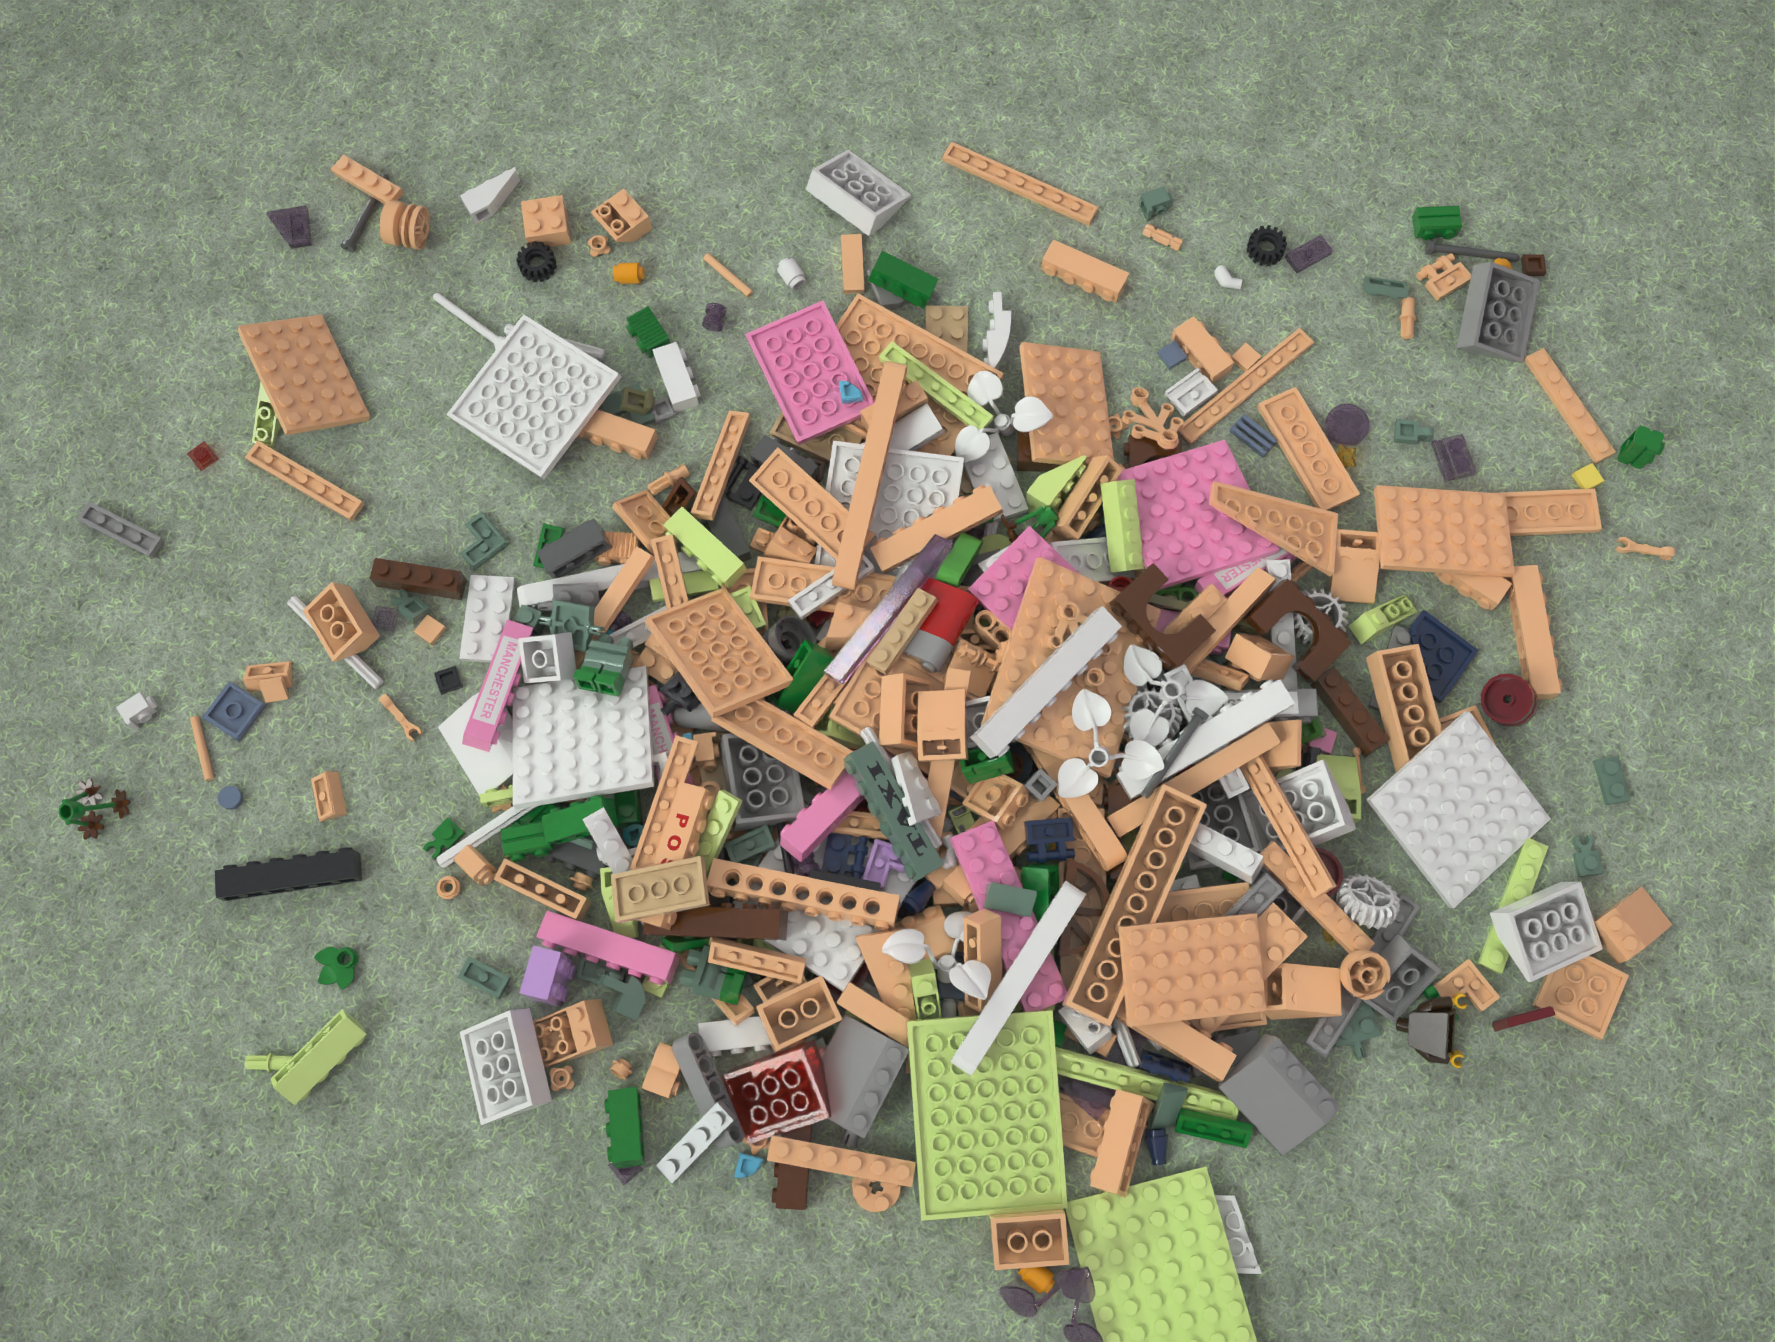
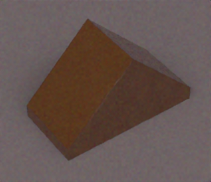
(681, 496)

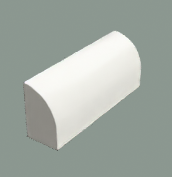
(915, 429)

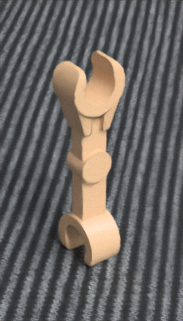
(1664, 553)
(400, 717)

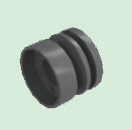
(787, 636)

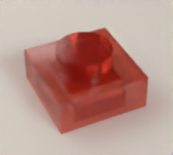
(202, 456)

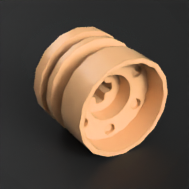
(404, 224)

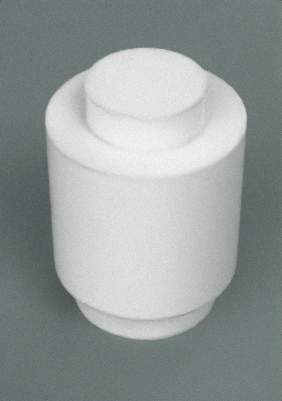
(791, 273)

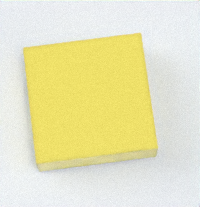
(1588, 477)

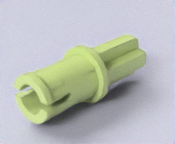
(266, 1062)

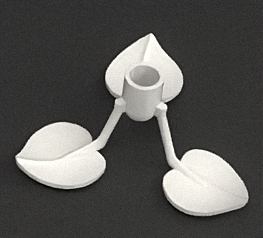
(985, 388)
(1144, 666)
(1076, 777)
(909, 948)

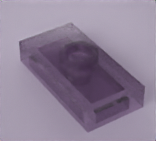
(1308, 254)

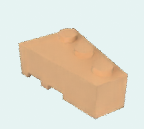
(844, 625)

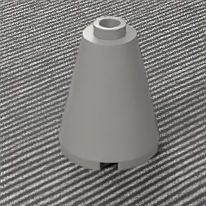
(696, 719)

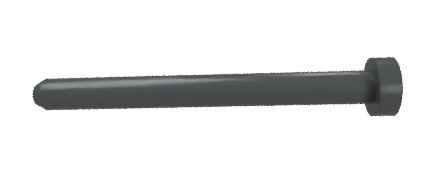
(349, 244)
(1431, 247)
(1199, 715)

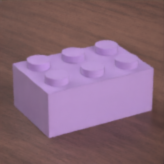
(547, 977)

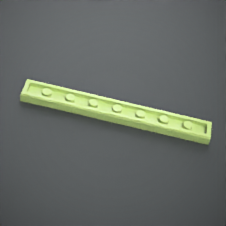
(1141, 1083)

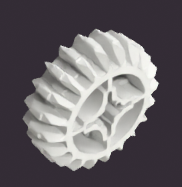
(1330, 604)
(1151, 700)
(1368, 901)

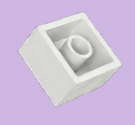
(547, 657)

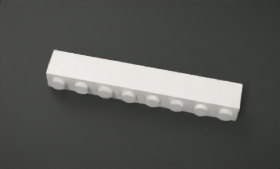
(1046, 682)
(1219, 731)

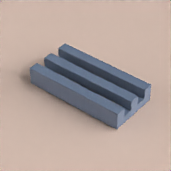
(1250, 443)

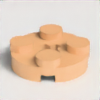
(878, 1201)

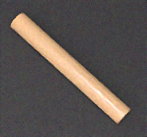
(728, 275)
(202, 748)

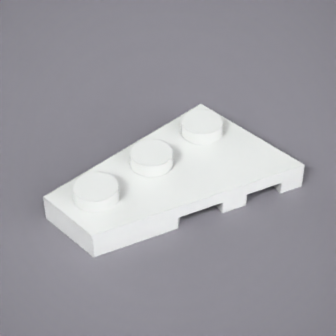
(917, 792)
(1237, 1236)

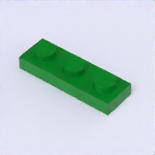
(1213, 1128)

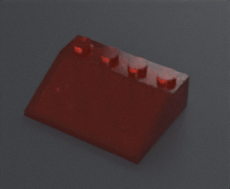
(779, 1092)

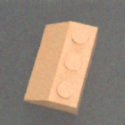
(340, 622)
(900, 710)
(931, 924)
(798, 1014)
(1029, 1239)

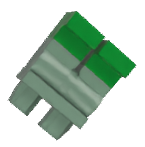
(605, 665)
(713, 979)

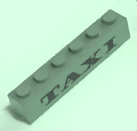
(885, 802)

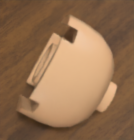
(1364, 974)

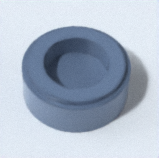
(230, 797)

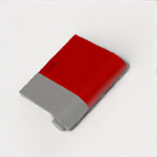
(942, 626)

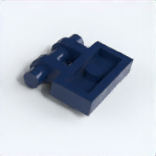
(1046, 832)
(837, 854)
(1165, 1066)

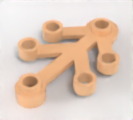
(1165, 437)
(1072, 623)

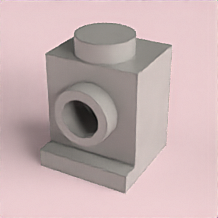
(1039, 785)

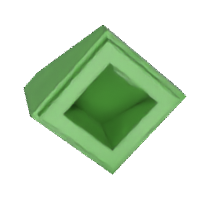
(1312, 731)

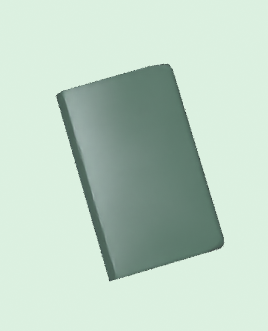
(1009, 899)
(1168, 1106)

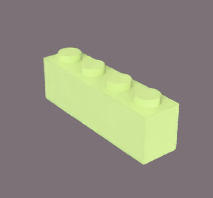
(1122, 525)
(705, 547)
(318, 1057)

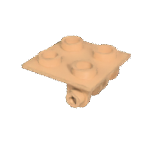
(979, 662)

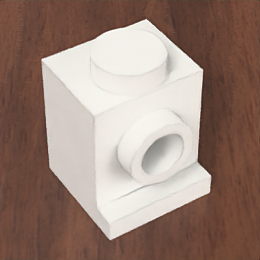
(137, 710)

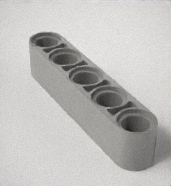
(705, 1083)

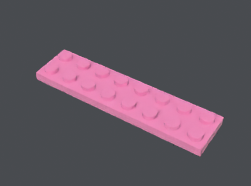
(987, 861)

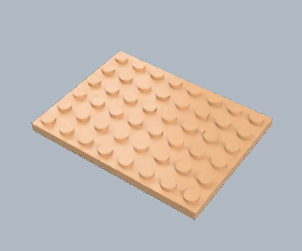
(868, 332)
(1029, 648)

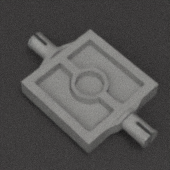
(577, 593)

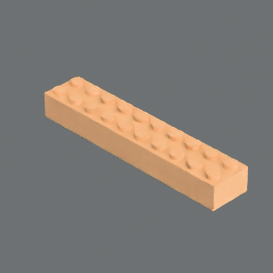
(1134, 900)

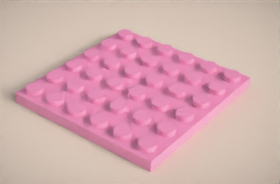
(1179, 525)

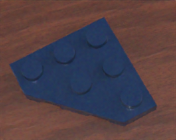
(1442, 652)

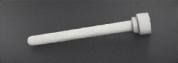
(468, 320)

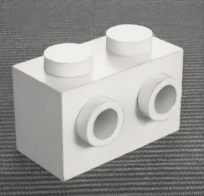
(1087, 1031)

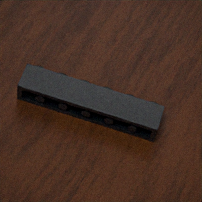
(288, 875)

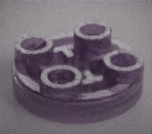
(1347, 424)

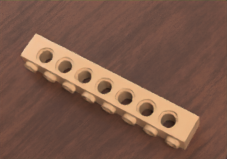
(722, 871)

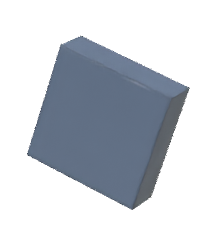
(1172, 355)

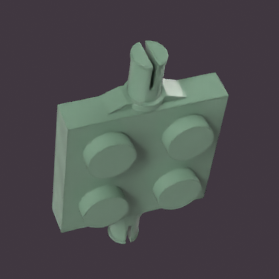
(575, 619)
(1359, 1029)

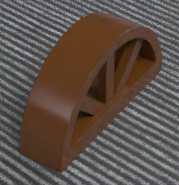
(1070, 870)

